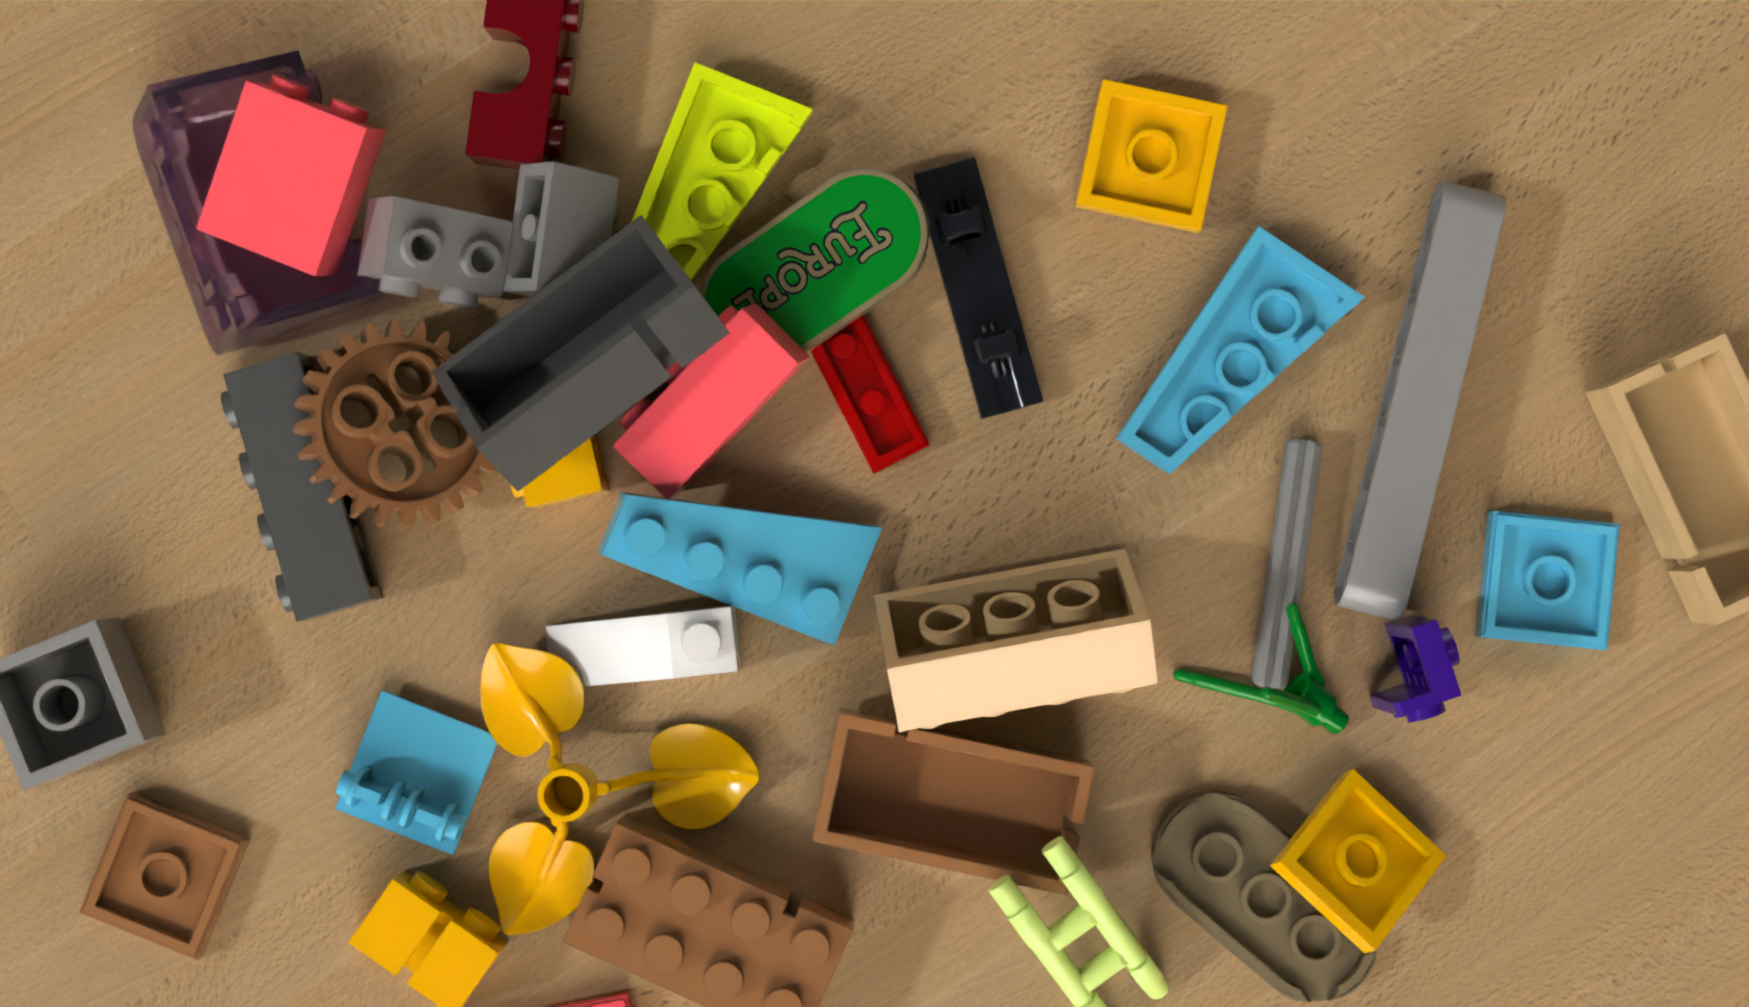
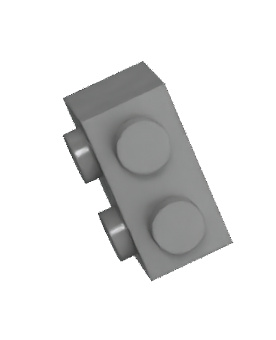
(557, 222)
(435, 249)

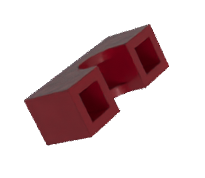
(524, 122)

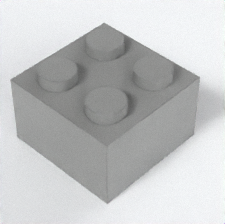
(74, 702)

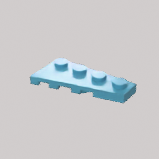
(1244, 336)
(756, 560)

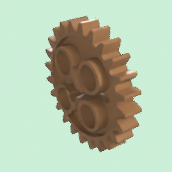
(351, 453)

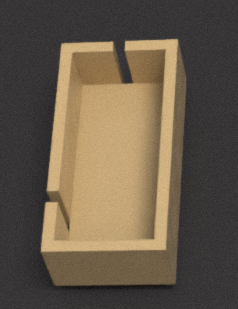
(1686, 461)

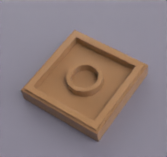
(164, 875)

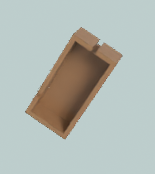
(950, 800)
(704, 925)

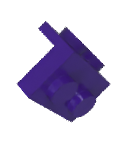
(1426, 666)

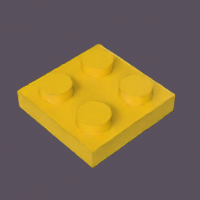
(1151, 156)
(1358, 861)

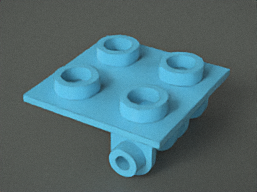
(416, 772)

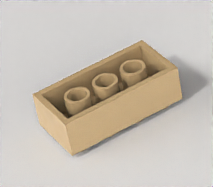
(1015, 640)

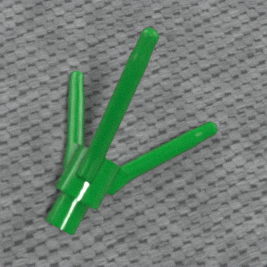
(1302, 695)

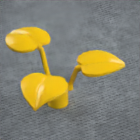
(525, 703)

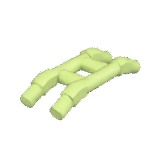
(1092, 911)

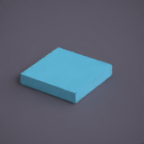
(1547, 580)

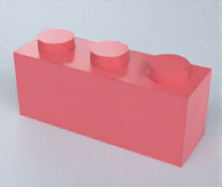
(709, 400)

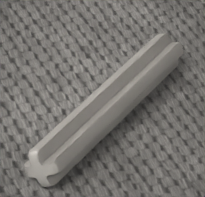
(1286, 562)

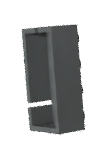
(578, 354)

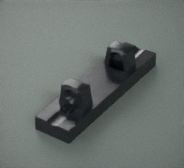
(978, 289)

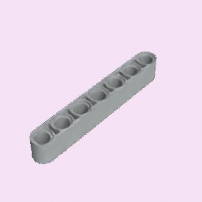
(1419, 400)

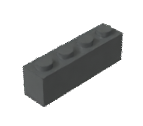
(316, 542)

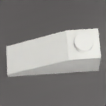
(650, 645)

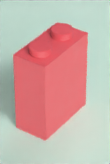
(291, 176)

